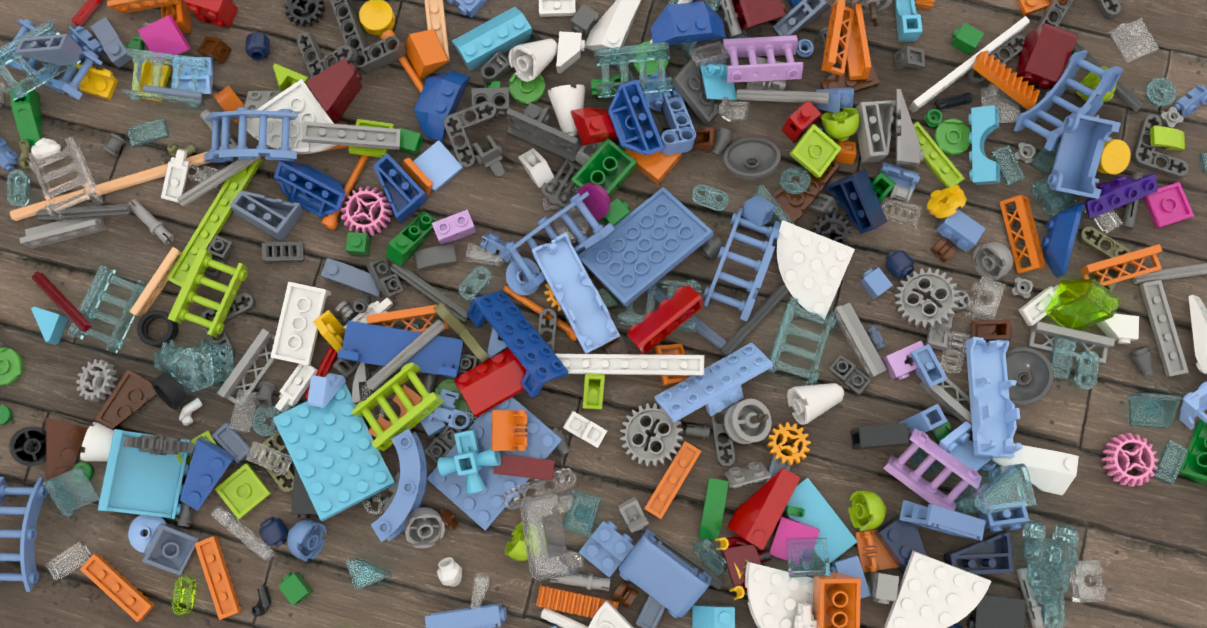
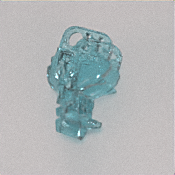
(188, 363)
(1049, 560)

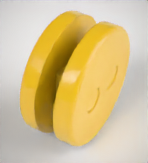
(376, 17)
(1114, 157)

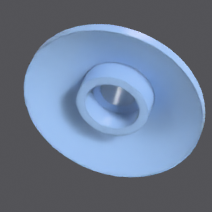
(512, 276)
(137, 527)

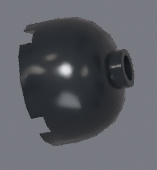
(28, 446)

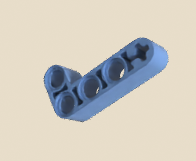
(681, 133)

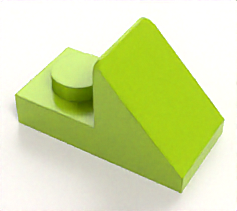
(287, 77)
(593, 391)

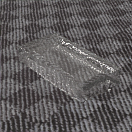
(68, 561)

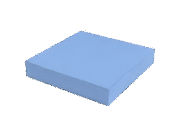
(438, 165)

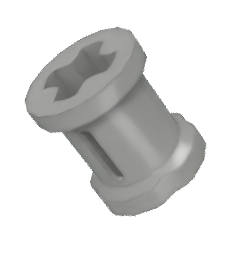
(901, 193)

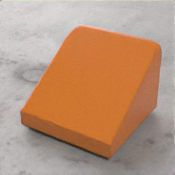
(847, 153)

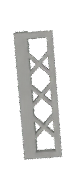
(61, 231)
(1070, 334)
(859, 340)
(245, 366)
(948, 401)

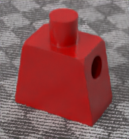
(802, 120)

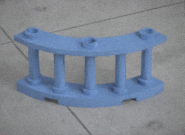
(1108, 81)
(62, 85)
(226, 154)
(599, 233)
(760, 265)
(410, 489)
(28, 533)

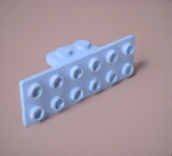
(717, 387)

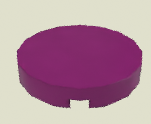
(596, 201)

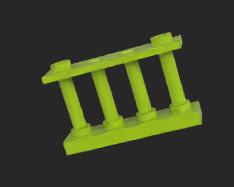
(195, 278)
(414, 414)

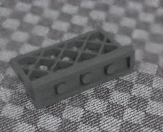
(542, 136)

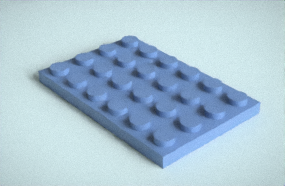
(645, 246)
(488, 503)

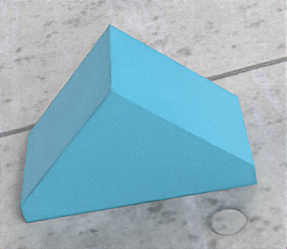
(50, 324)

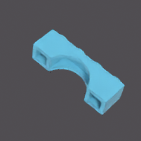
(907, 20)
(983, 122)

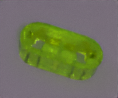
(179, 594)

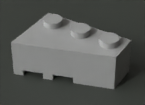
(875, 129)

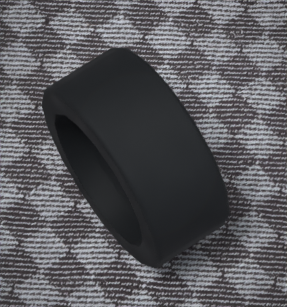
(144, 322)
(169, 390)

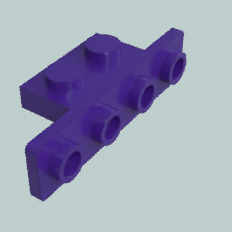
(1119, 193)

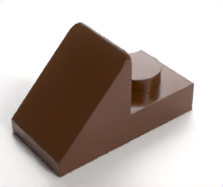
(704, 139)
(992, 329)

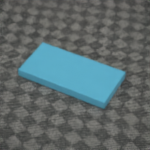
(822, 516)

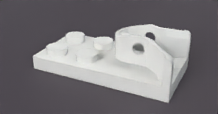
(296, 330)

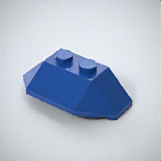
(687, 24)
(437, 100)
(634, 120)
(310, 188)
(1060, 239)

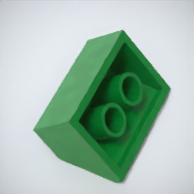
(607, 168)
(1195, 462)

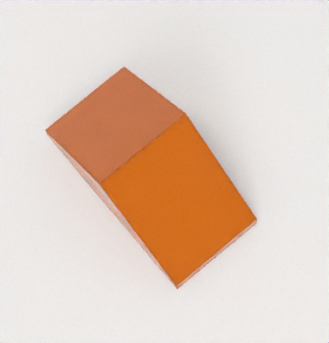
(229, 100)

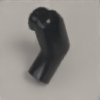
(264, 602)

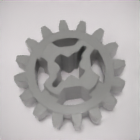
(96, 380)

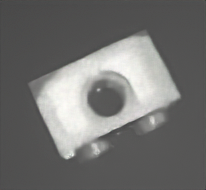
(992, 291)
(1087, 593)

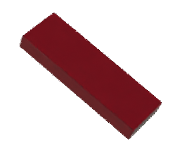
(525, 467)

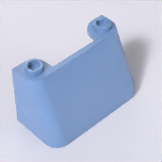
(1080, 154)
(664, 575)

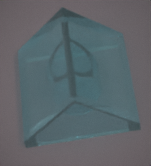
(1152, 410)
(583, 514)
(808, 557)
(365, 574)

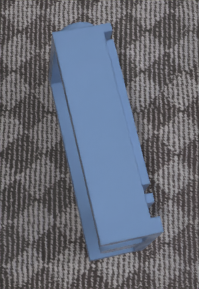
(943, 520)
(483, 617)

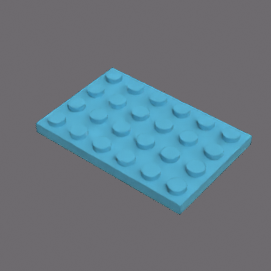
(333, 454)

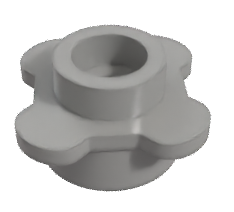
(1168, 121)
(1029, 149)
(1027, 287)

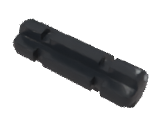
(953, 101)

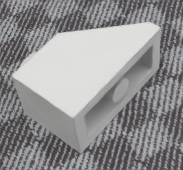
(569, 49)
(536, 167)
(1121, 328)

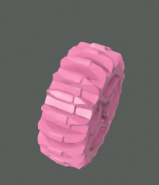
(373, 207)
(1139, 450)

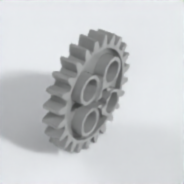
(916, 311)
(635, 429)

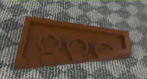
(797, 204)

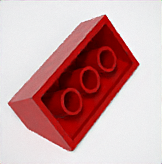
(665, 319)
(491, 382)

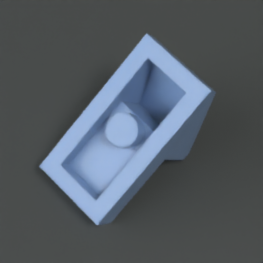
(324, 389)

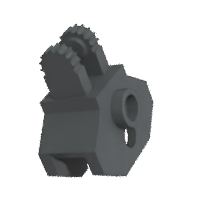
(490, 157)

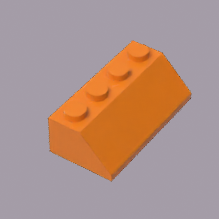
(837, 601)

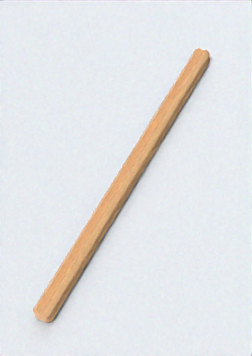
(107, 187)

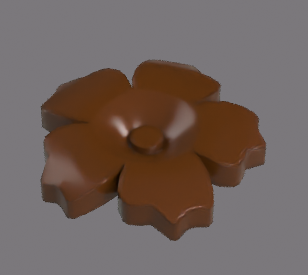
(449, 519)

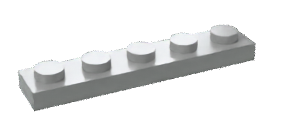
(351, 135)
(1163, 328)

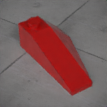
(593, 125)
(761, 512)

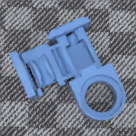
(445, 409)

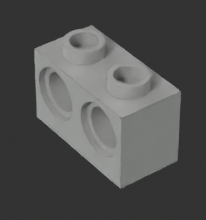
(883, 587)

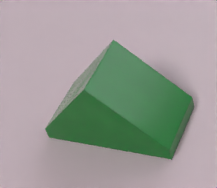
(882, 185)

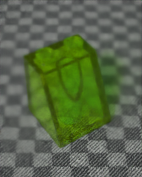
(1082, 304)

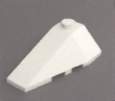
(613, 26)
(1199, 328)
(1047, 468)

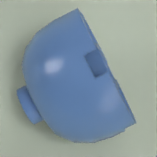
(305, 539)

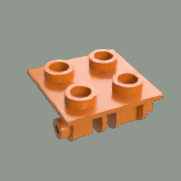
(509, 430)
(872, 552)

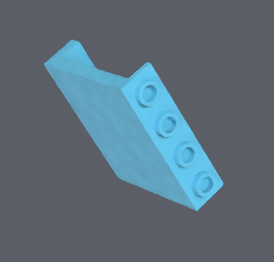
(142, 481)

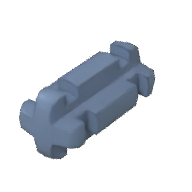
(876, 337)

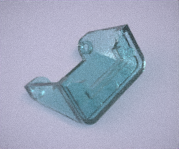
(999, 491)

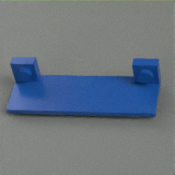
(520, 337)
(381, 344)

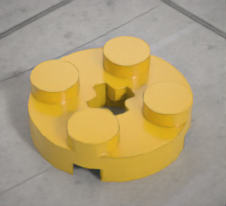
(946, 201)

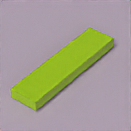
(936, 159)

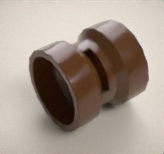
(943, 249)
(629, 596)

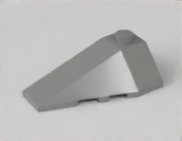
(907, 144)

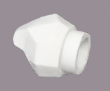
(45, 148)
(449, 572)

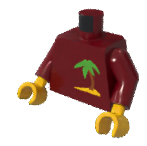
(737, 554)

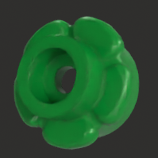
(933, 113)

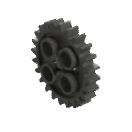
(159, 444)

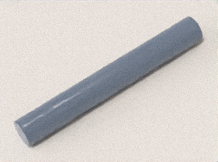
(172, 92)

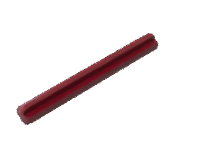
(61, 301)

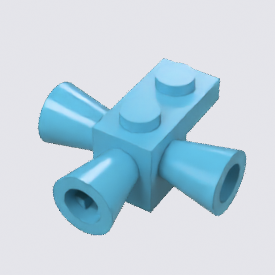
(469, 460)

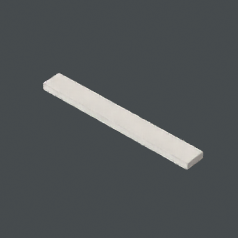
(966, 66)
(633, 364)

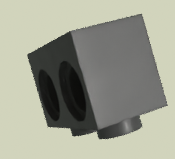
(493, 95)

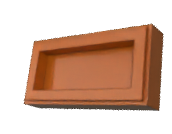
(417, 175)

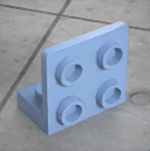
(962, 448)

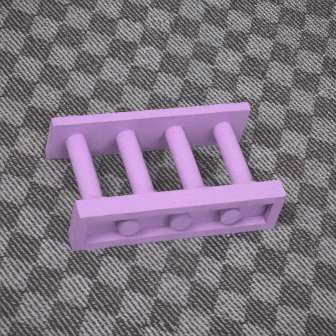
(760, 47)
(925, 489)

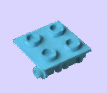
(716, 82)

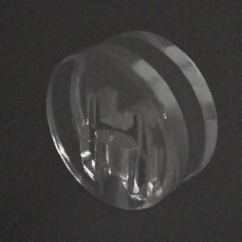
(561, 227)

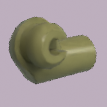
(172, 149)
(24, 157)

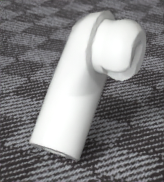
(186, 412)

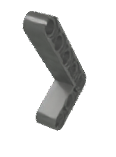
(357, 36)

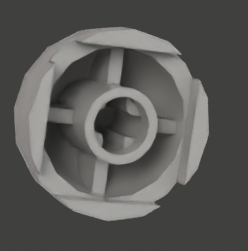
(993, 260)
(423, 527)

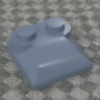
(169, 549)

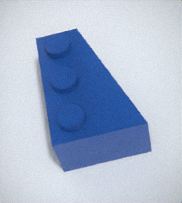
(400, 189)
(204, 472)

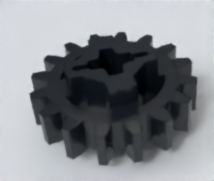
(296, 12)
(839, 234)

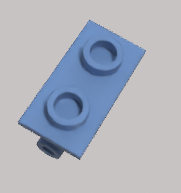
(82, 37)
(654, 99)
(1189, 106)
(8, 157)
(900, 175)
(494, 243)

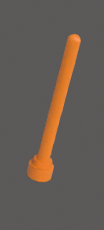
(410, 71)
(331, 220)
(538, 309)

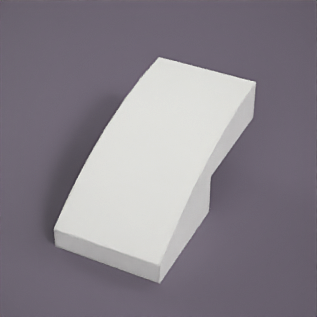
(584, 429)

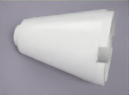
(532, 58)
(563, 101)
(813, 400)
(97, 443)

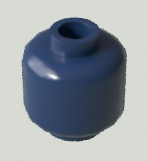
(257, 46)
(899, 264)
(273, 531)

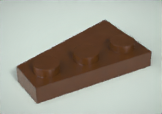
(843, 81)
(126, 399)
(62, 446)

